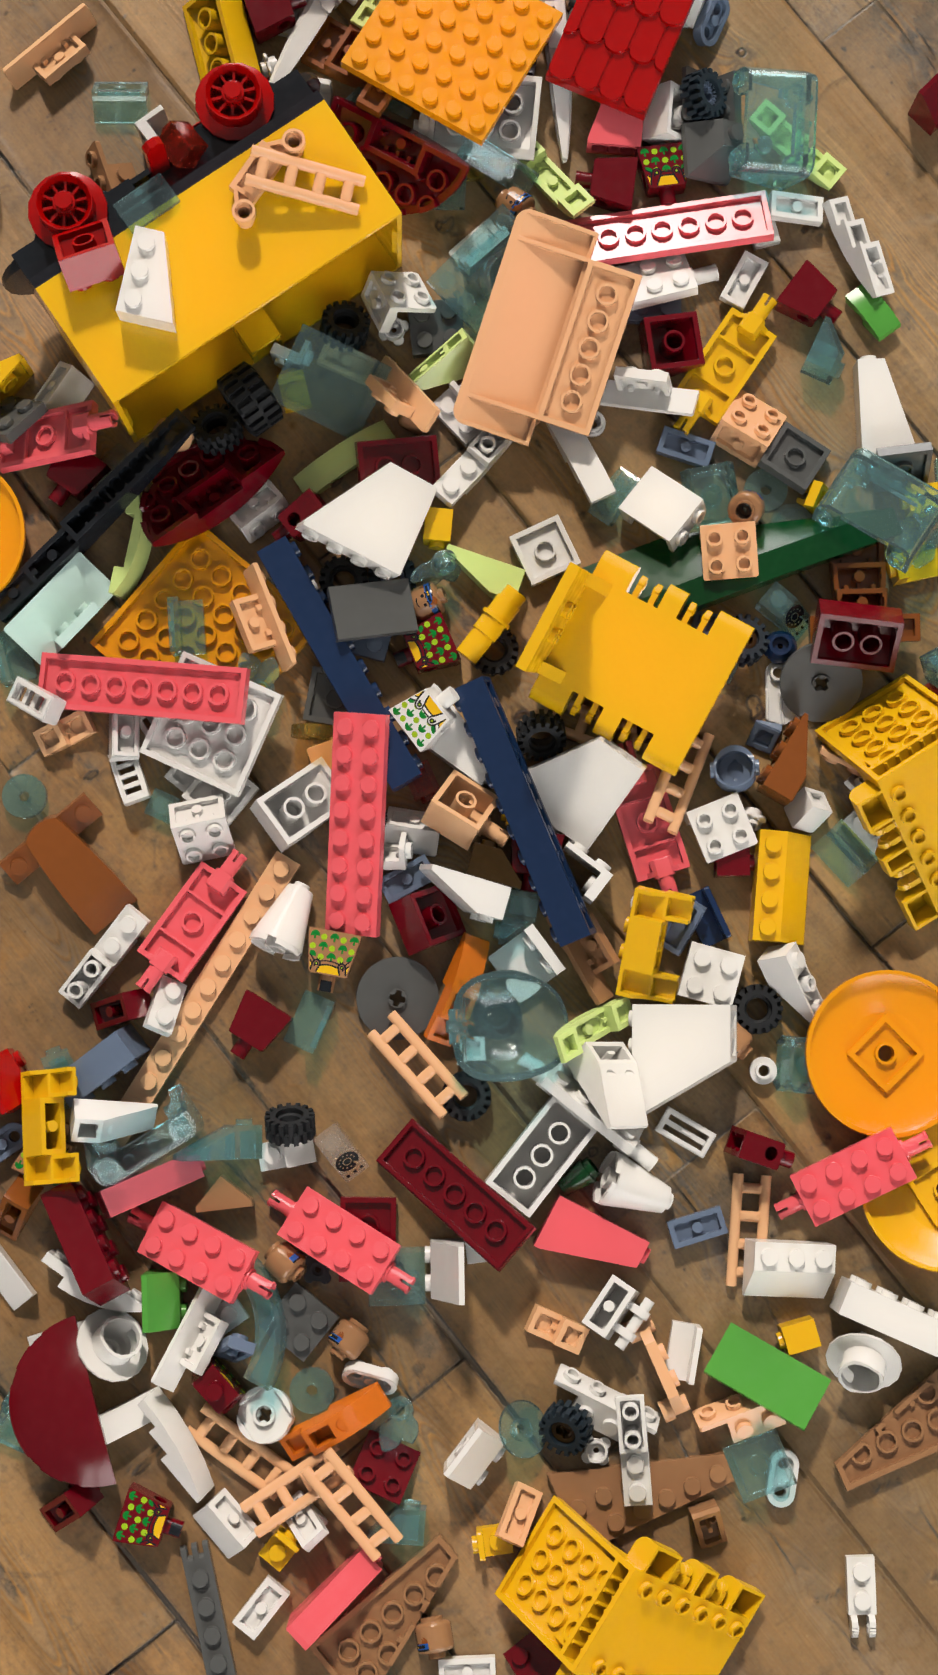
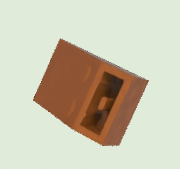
(789, 764)

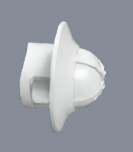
(107, 1330)
(863, 1362)

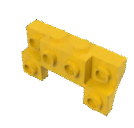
(644, 944)
(44, 1127)

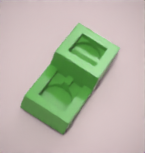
(875, 313)

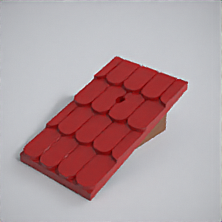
(618, 50)

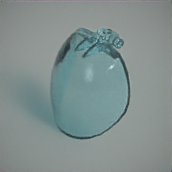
(505, 1026)

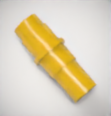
(491, 624)

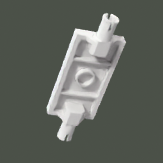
(668, 279)
(567, 1090)

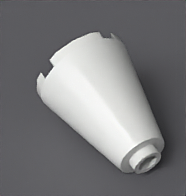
(285, 923)
(630, 1186)

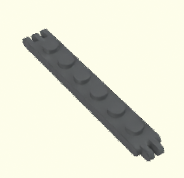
(208, 1610)

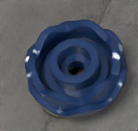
(781, 655)

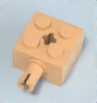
(464, 812)

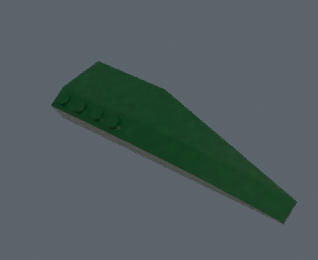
(781, 549)

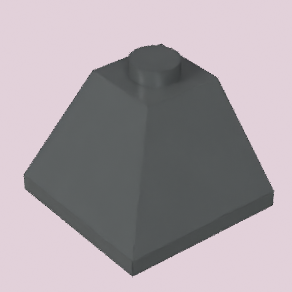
(708, 147)

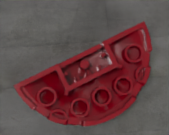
(408, 164)
(204, 489)
(57, 1410)

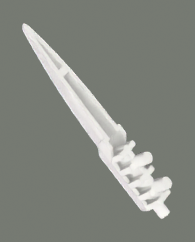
(302, 35)
(560, 97)

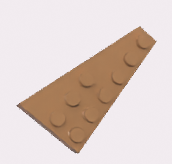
(897, 1439)
(675, 1482)
(380, 1624)

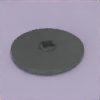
(820, 703)
(385, 979)

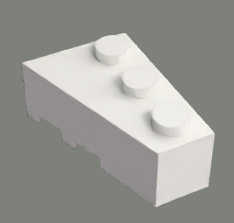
(146, 282)

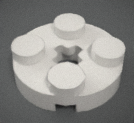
(249, 1413)

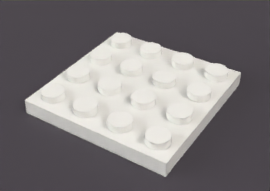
(215, 751)

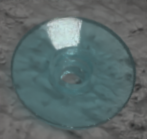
(527, 1418)

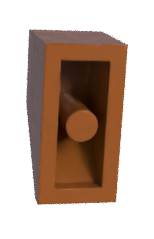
(17, 1207)

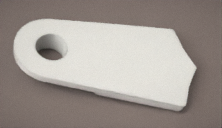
(775, 708)

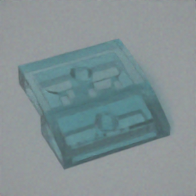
(413, 1263)

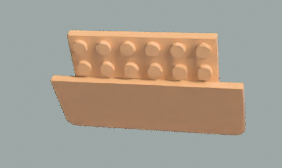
(546, 333)

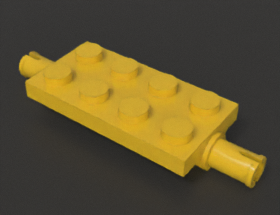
(729, 362)

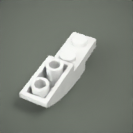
(470, 467)
(105, 956)
(127, 1302)
(634, 1450)

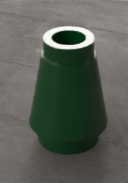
(579, 1176)

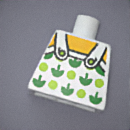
(426, 715)

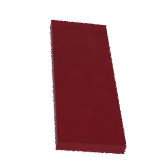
(456, 1195)

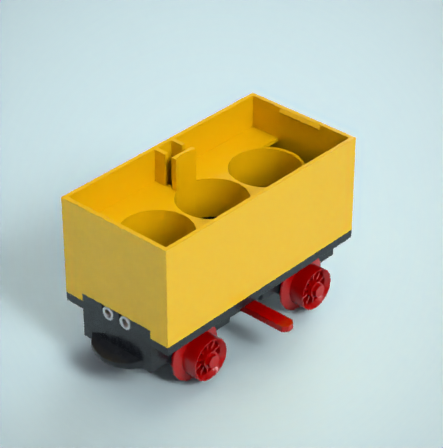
(229, 283)

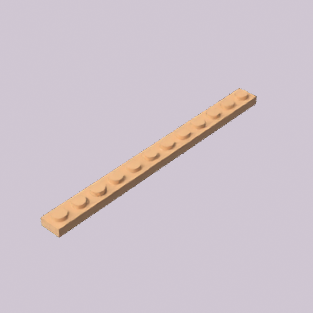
(210, 983)

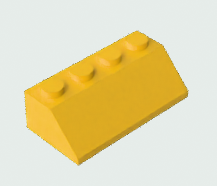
(219, 34)
(779, 887)

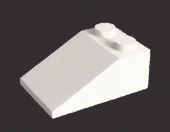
(296, 805)
(471, 894)
(447, 1270)

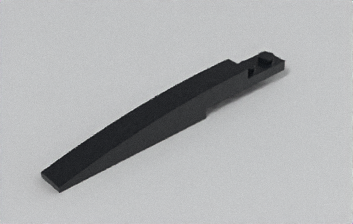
(96, 512)

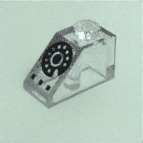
(341, 1152)

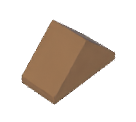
(224, 1195)
(707, 1523)

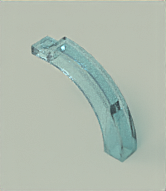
(269, 1335)

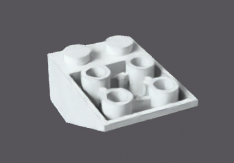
(611, 1084)

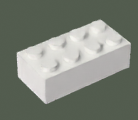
(540, 1156)
(883, 1312)

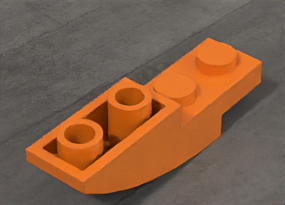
(466, 964)
(337, 1423)

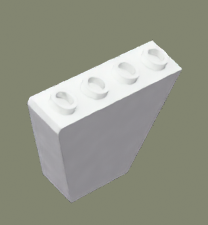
(374, 520)
(585, 787)
(680, 1046)

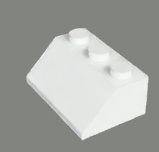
(788, 1268)

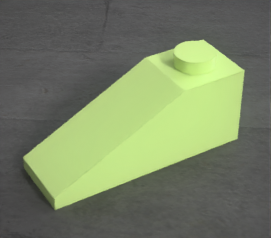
(446, 363)
(488, 573)

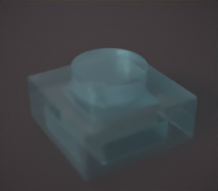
(158, 805)

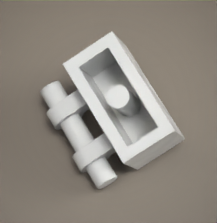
(612, 1307)

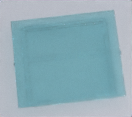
(328, 382)

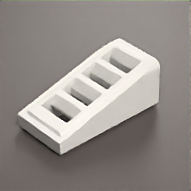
(50, 708)
(136, 796)

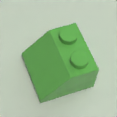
(162, 1300)

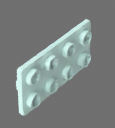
(60, 608)

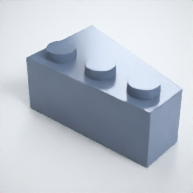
(106, 1060)

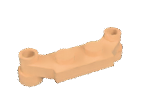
(246, 196)
(674, 1403)

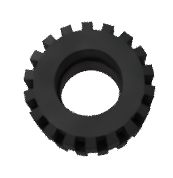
(250, 398)

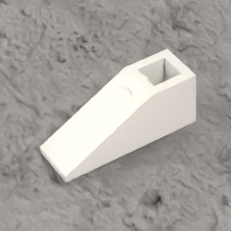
(789, 976)
(108, 1120)

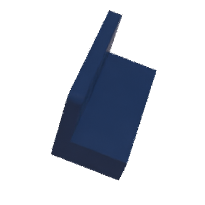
(712, 925)

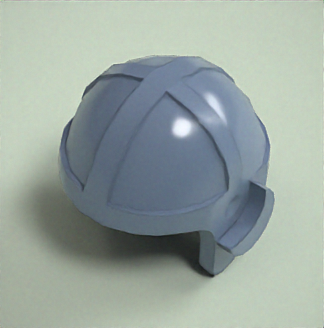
(734, 769)

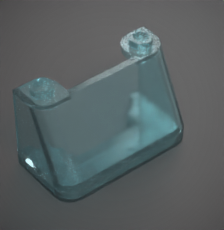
(777, 127)
(883, 505)
(113, 1164)

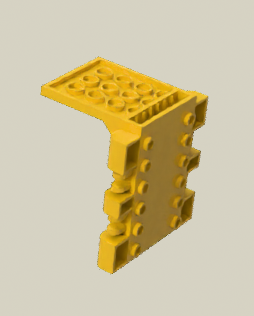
(632, 658)
(895, 751)
(622, 1609)

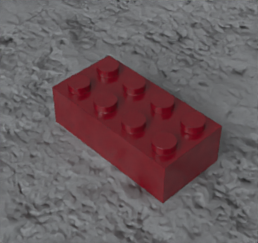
(86, 1242)

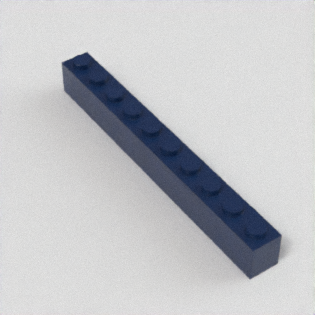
(335, 658)
(524, 812)

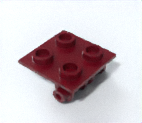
(385, 1472)

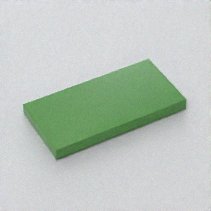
(767, 1376)

